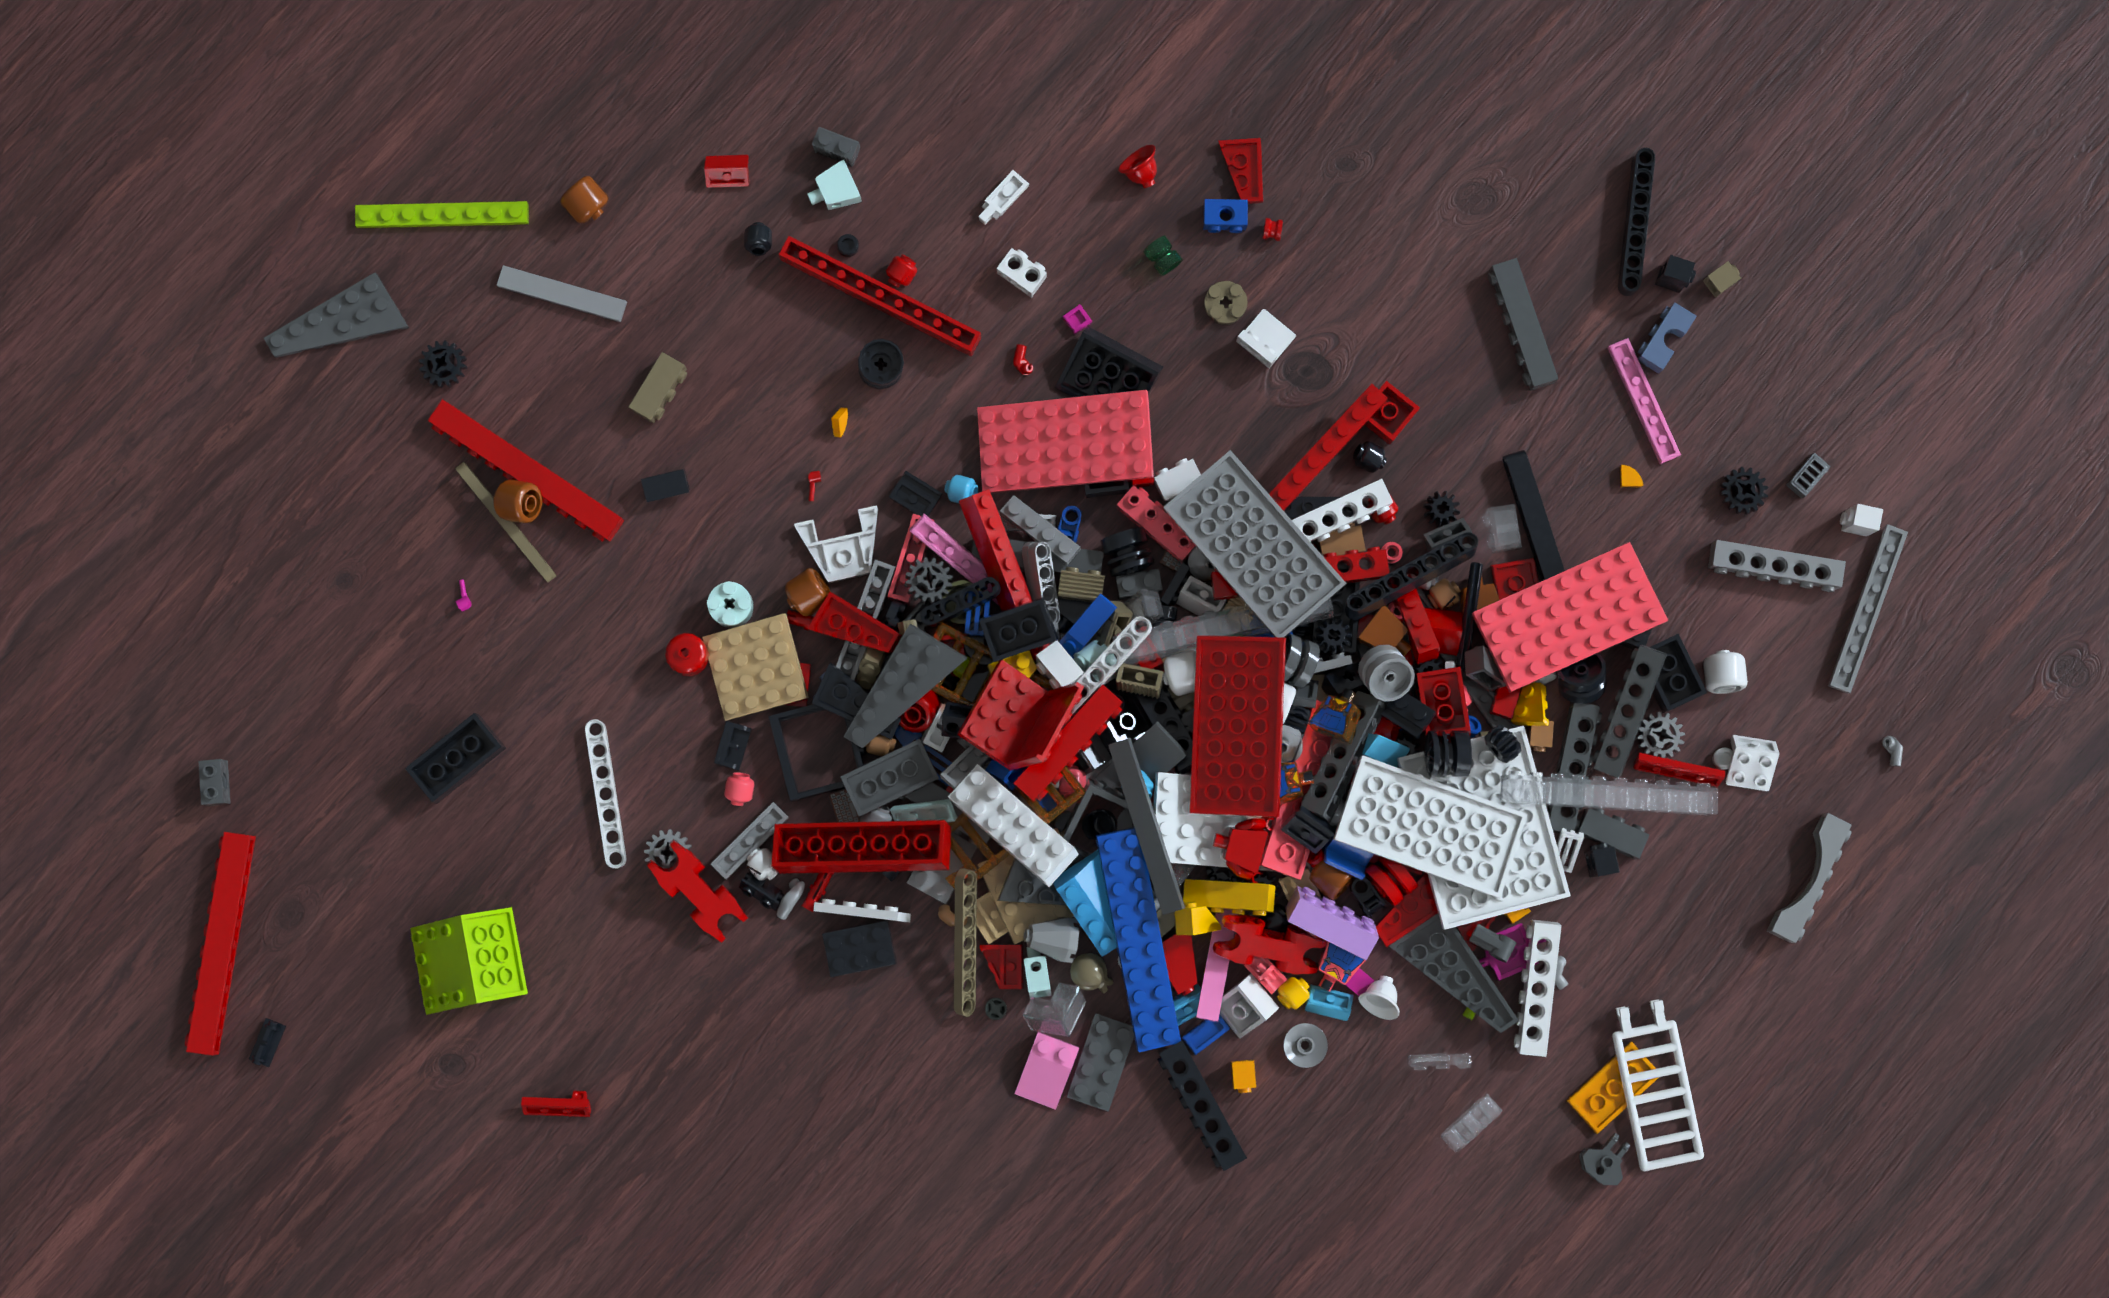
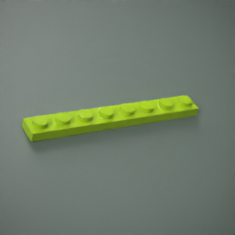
(442, 214)

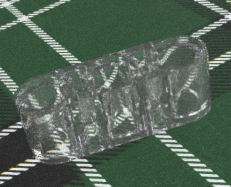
(1471, 1123)

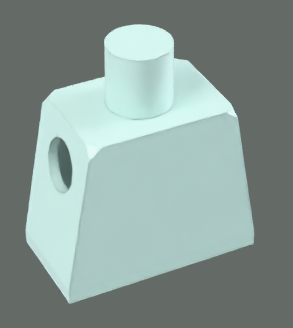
(835, 188)
(1038, 981)

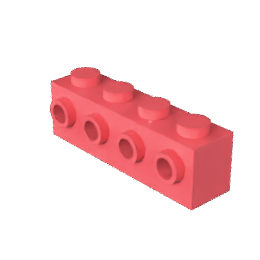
(1156, 522)

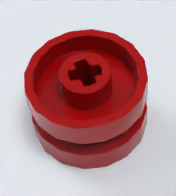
(1387, 881)

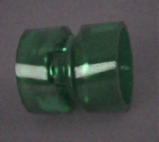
(1164, 257)

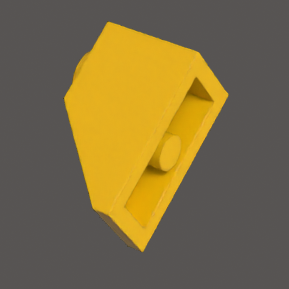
(1195, 920)

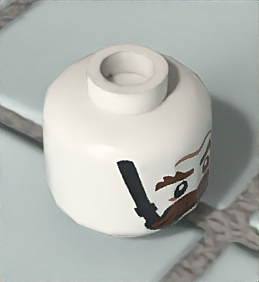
(760, 864)

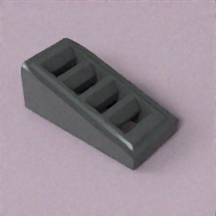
(1796, 487)

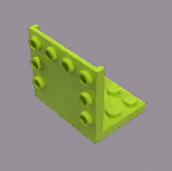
(468, 960)

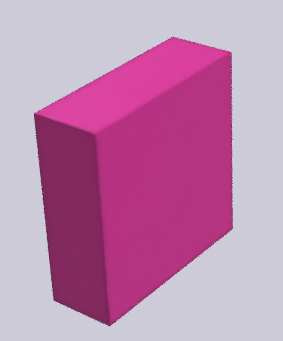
(1077, 319)
(1359, 982)

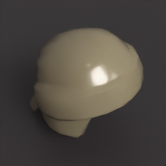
(1090, 972)

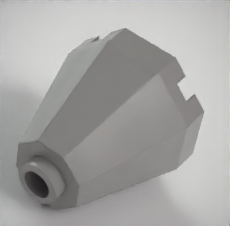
(1054, 938)

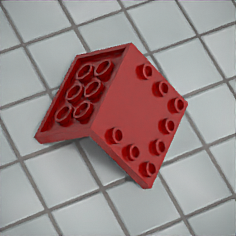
(1018, 718)

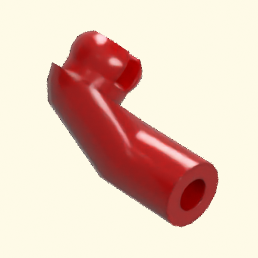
(1020, 362)

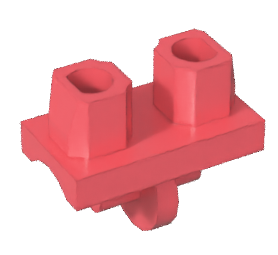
(1266, 973)

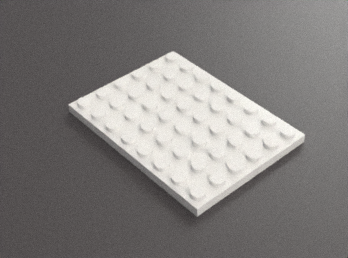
(1536, 868)

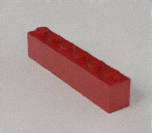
(1074, 738)

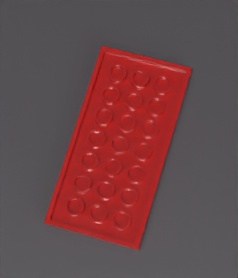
(1238, 725)

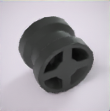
(993, 1010)

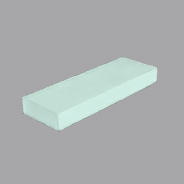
(925, 811)

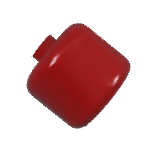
(688, 645)
(921, 714)

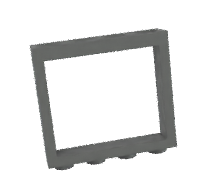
(1099, 788)

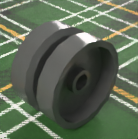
(1300, 660)

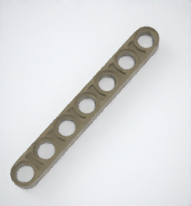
(509, 526)
(969, 951)

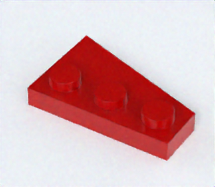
(1245, 167)

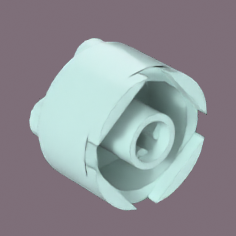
(730, 592)
(1089, 655)

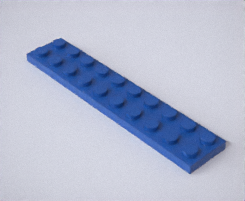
(1138, 940)

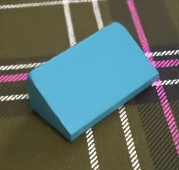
(1384, 749)
(1329, 1004)
(1187, 1005)

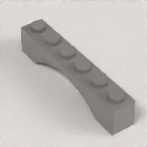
(1828, 838)

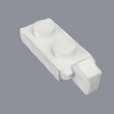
(1003, 197)

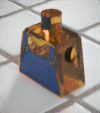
(1337, 717)
(1292, 782)

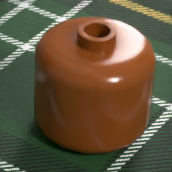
(584, 200)
(517, 501)
(806, 592)
(1330, 880)

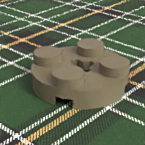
(1228, 290)

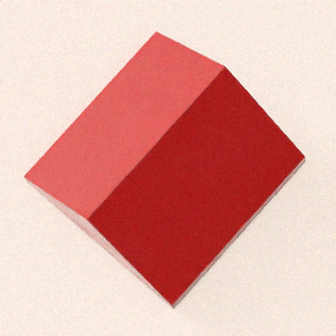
(1447, 629)

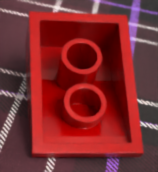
(1444, 694)

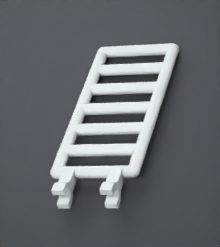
(1675, 1046)

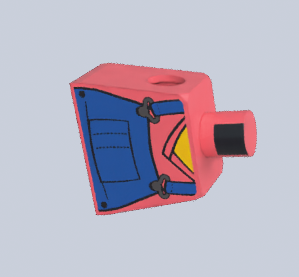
(1337, 966)

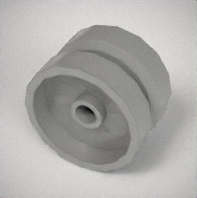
(1386, 673)

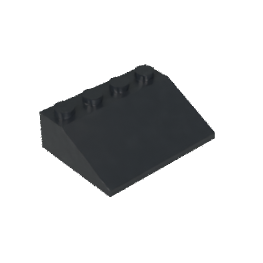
(1106, 367)

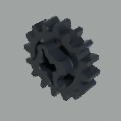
(439, 371)
(1737, 485)

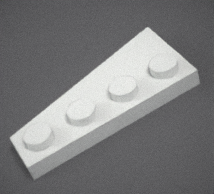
(869, 910)

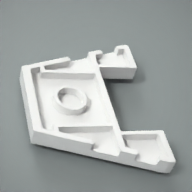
(844, 555)

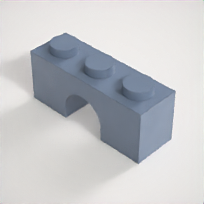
(1655, 352)

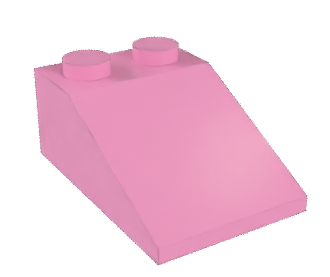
(1047, 1070)

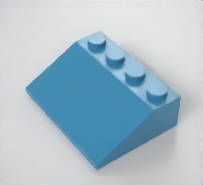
(1086, 896)

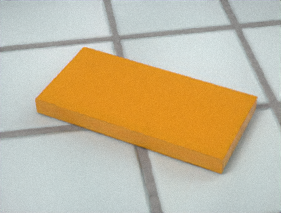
(1603, 1094)

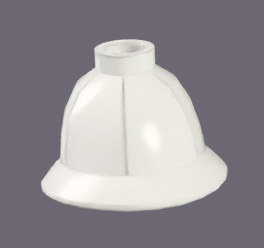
(1381, 999)

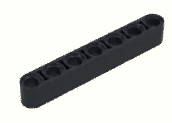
(1641, 212)
(1533, 514)
(1407, 584)

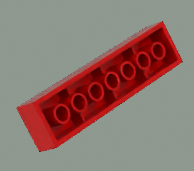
(861, 846)

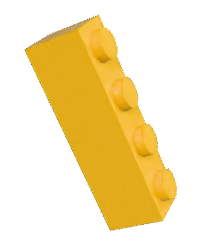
(1230, 896)

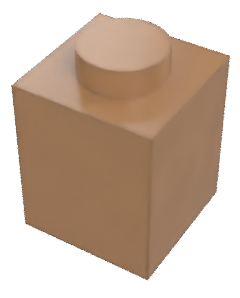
(1540, 737)

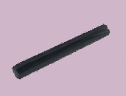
(1470, 606)

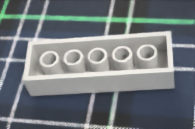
(1013, 825)

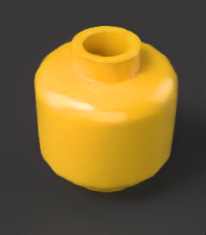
(1293, 993)

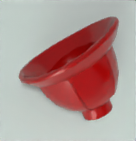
(1140, 166)

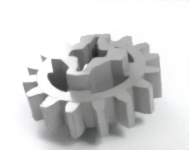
(1663, 726)
(653, 851)

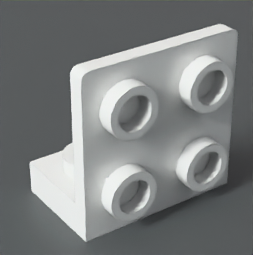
(1266, 338)
(1752, 763)

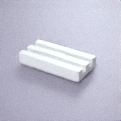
(1570, 835)

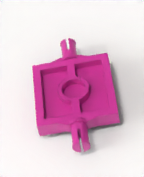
(1516, 960)

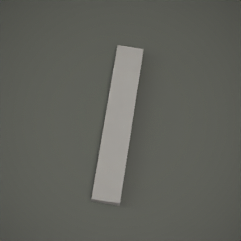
(561, 293)

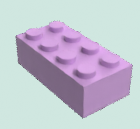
(1332, 922)

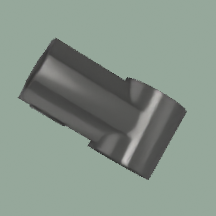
(1497, 945)

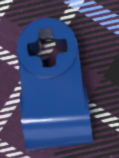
(1070, 529)

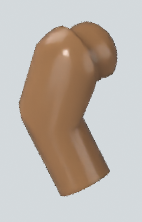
(948, 916)

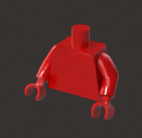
(1244, 846)

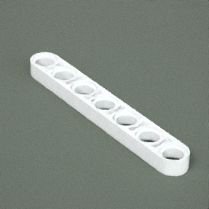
(1108, 671)
(599, 784)

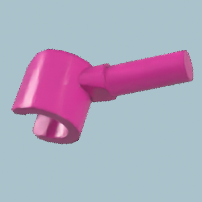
(463, 603)

